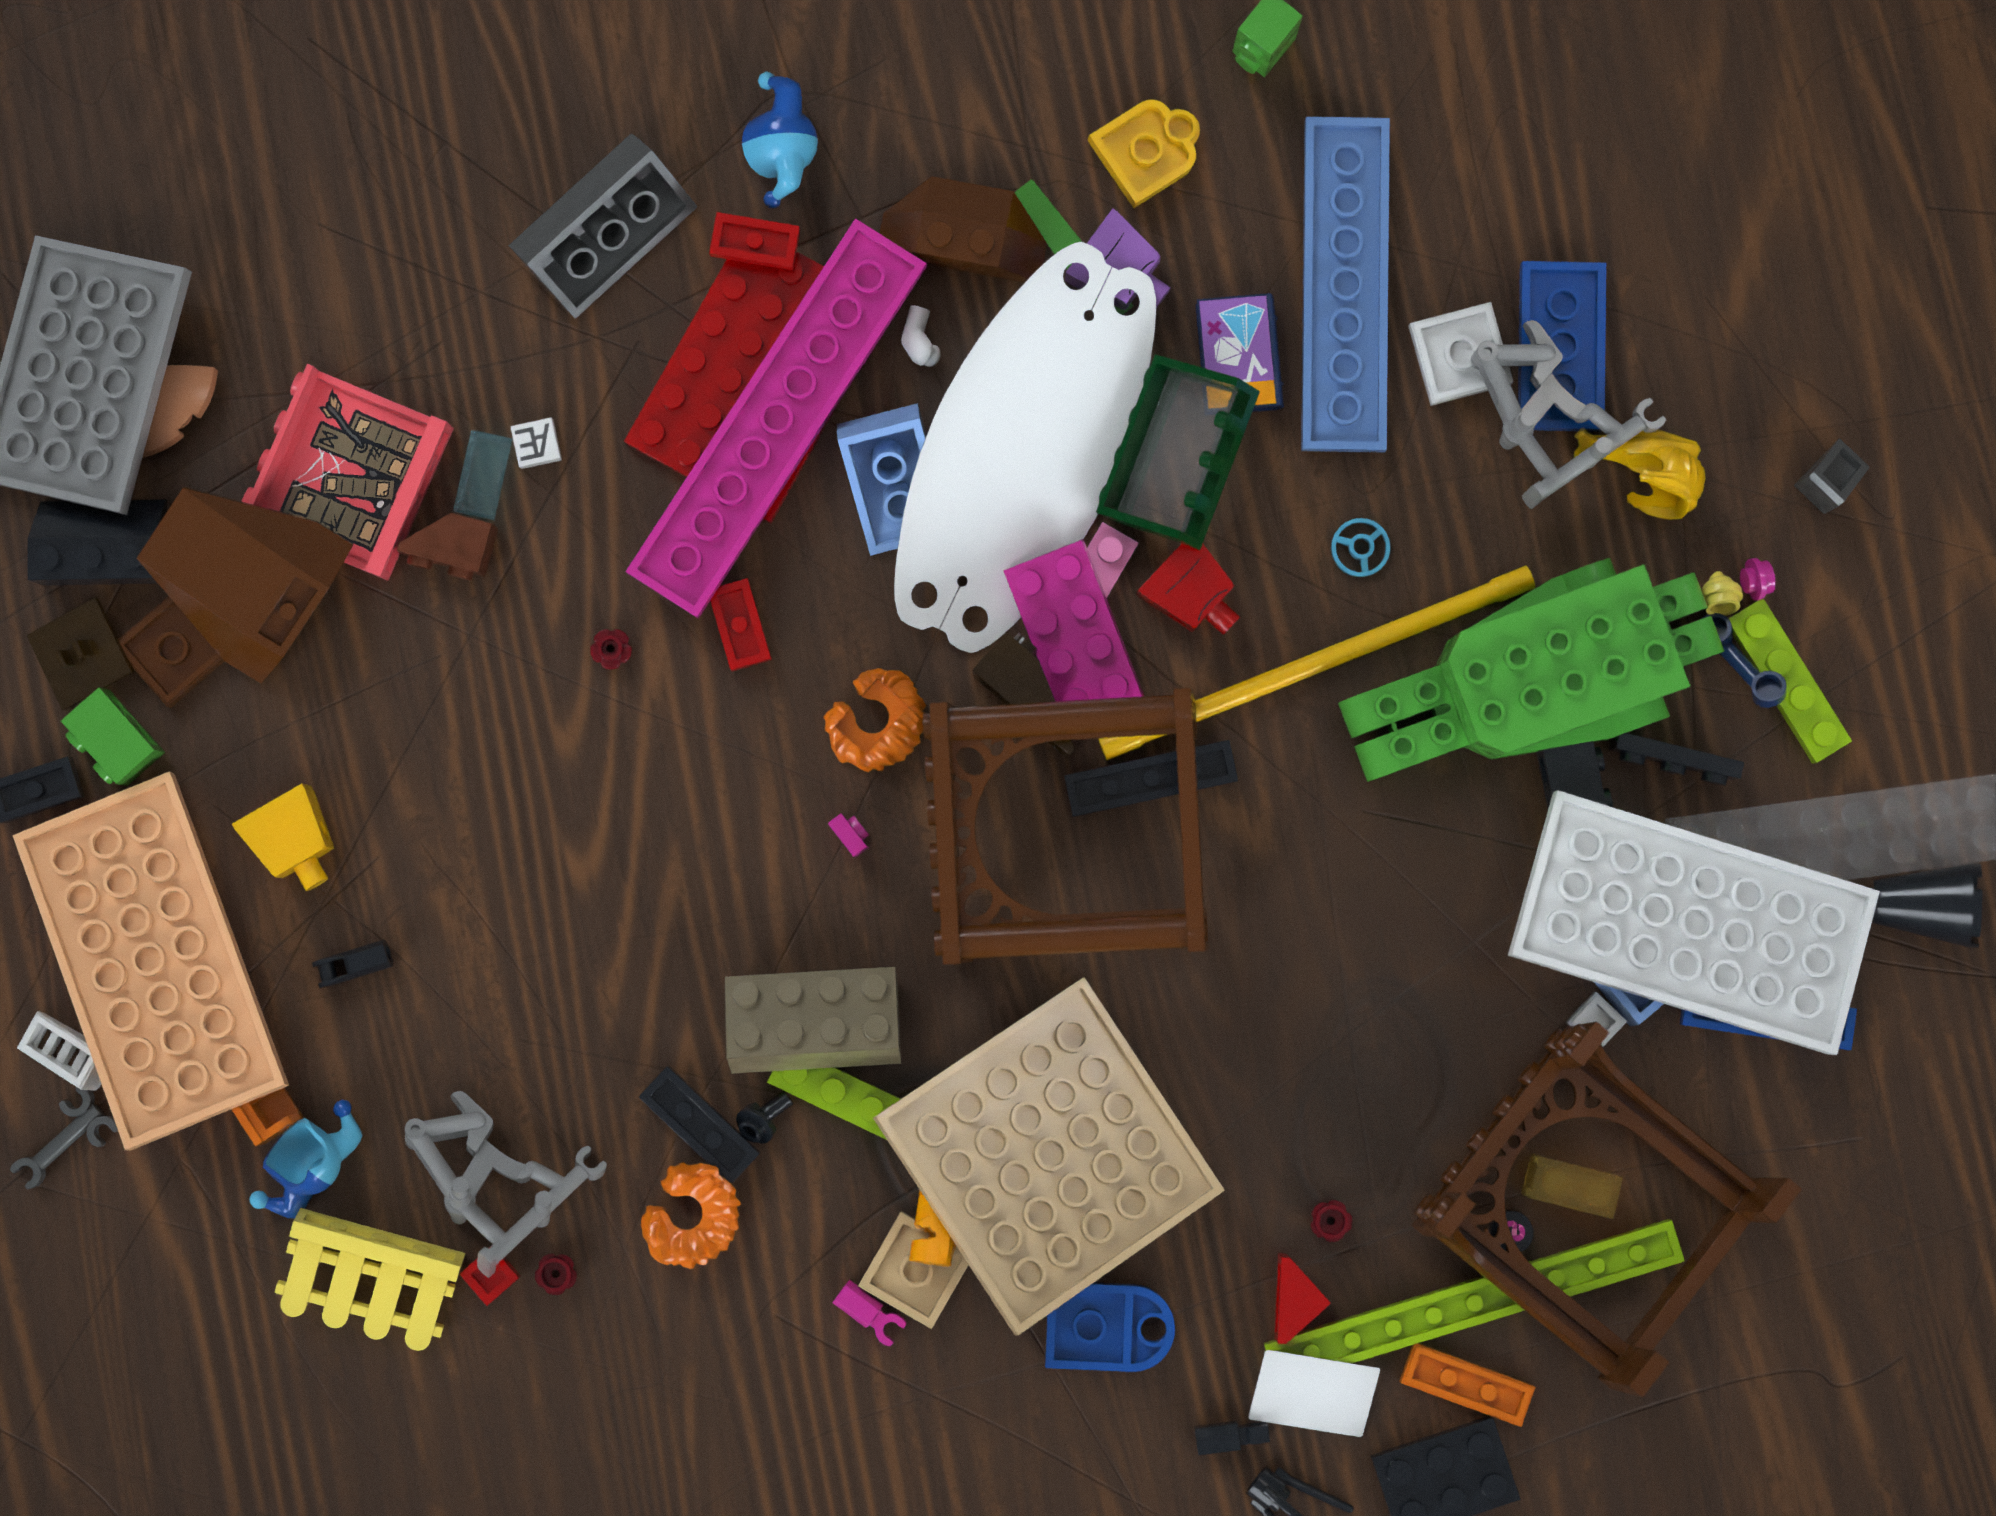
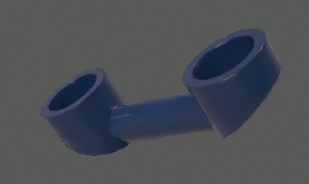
(1768, 686)

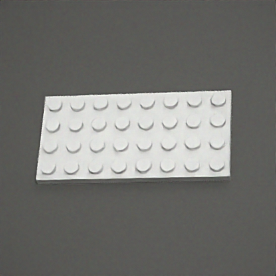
(1694, 923)

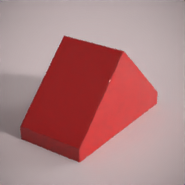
(1296, 1300)

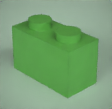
(1266, 35)
(111, 738)

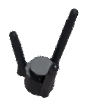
(1270, 1491)

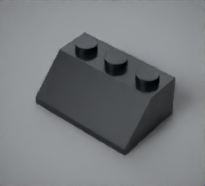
(91, 544)

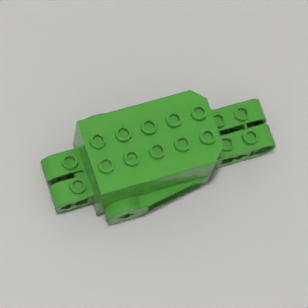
(1544, 672)

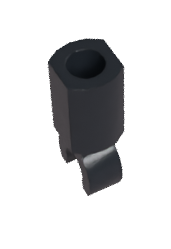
(1229, 1436)

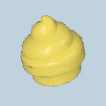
(1722, 594)

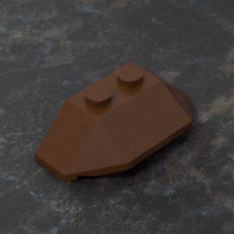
(967, 229)

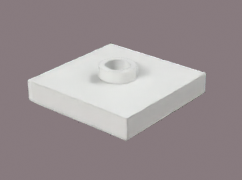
(1446, 348)

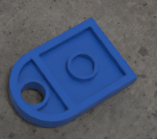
(1103, 1329)

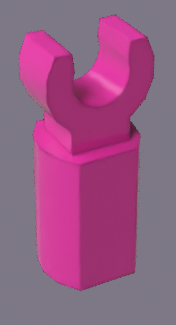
(867, 1310)

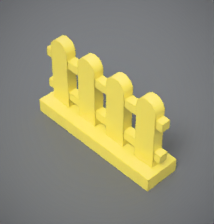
(355, 1245)

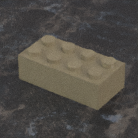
(812, 1020)

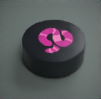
(1519, 1227)

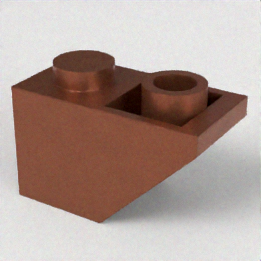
(452, 542)

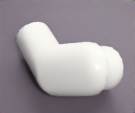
(916, 341)

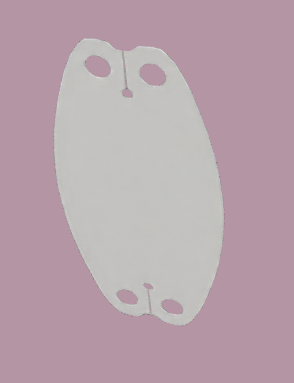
(1022, 442)

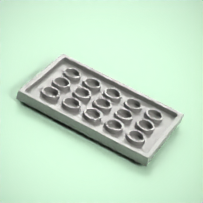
(85, 371)

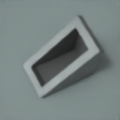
(1832, 477)

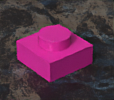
(850, 833)

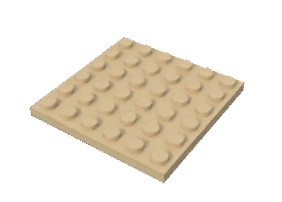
(1049, 1155)

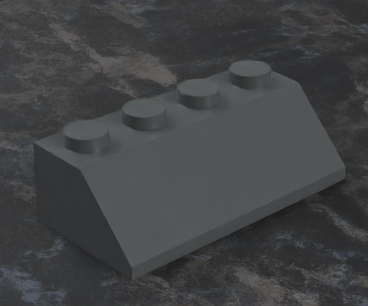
(603, 225)

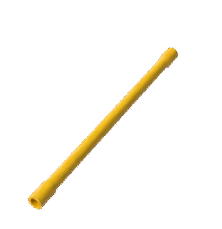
(1496, 590)

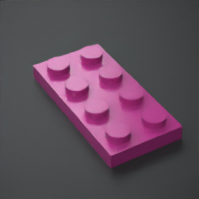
(1072, 626)

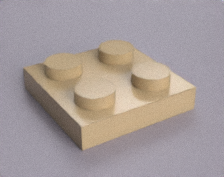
(907, 1285)

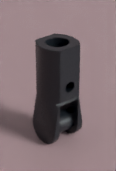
(357, 961)

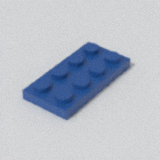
(1571, 308)

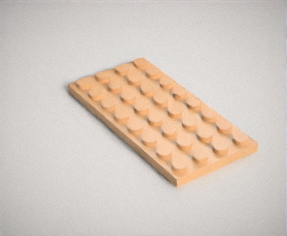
(150, 961)

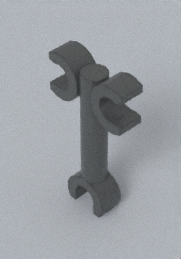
(89, 1119)

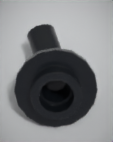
(756, 1122)

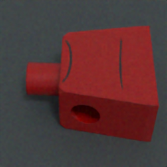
(1191, 589)

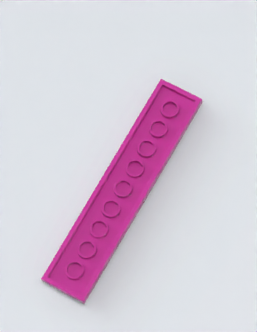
(776, 418)

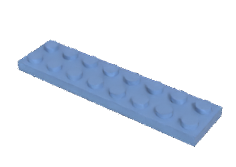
(1345, 284)

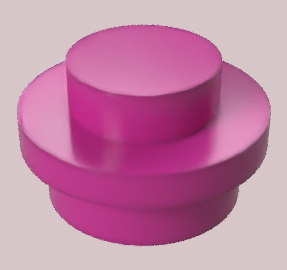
(1757, 578)

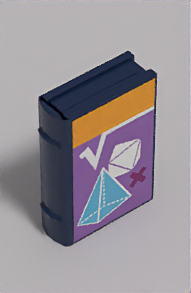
(1241, 341)

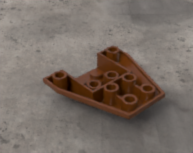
(243, 574)

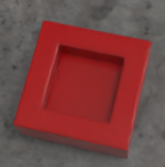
(490, 1288)

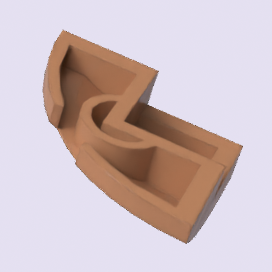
(183, 393)

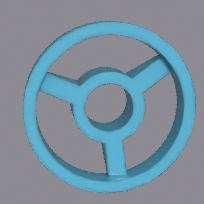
(1350, 544)

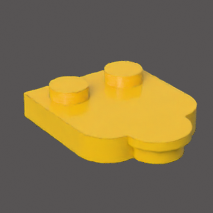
(1147, 148)

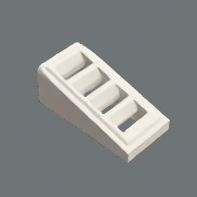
(82, 1072)

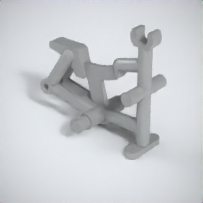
(1520, 423)
(461, 1191)

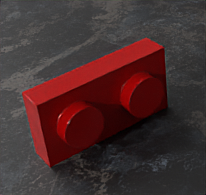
(754, 241)
(740, 625)

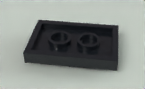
(1447, 1473)

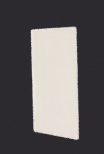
(1314, 1393)

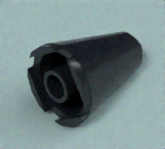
(1933, 904)

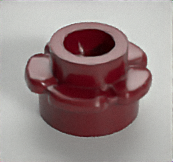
(621, 653)
(1332, 1232)
(544, 1276)

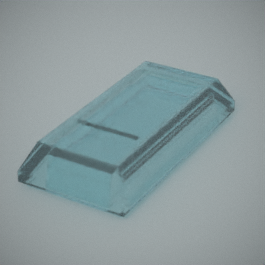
(482, 475)

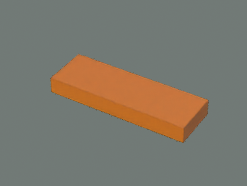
(1467, 1384)

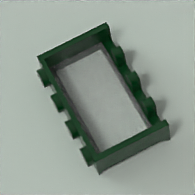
(1177, 451)

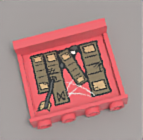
(351, 466)

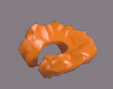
(899, 736)
(714, 1232)

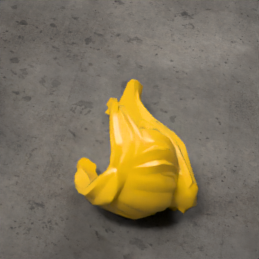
(1665, 463)

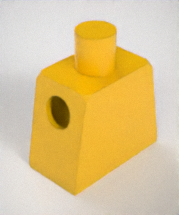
(289, 836)

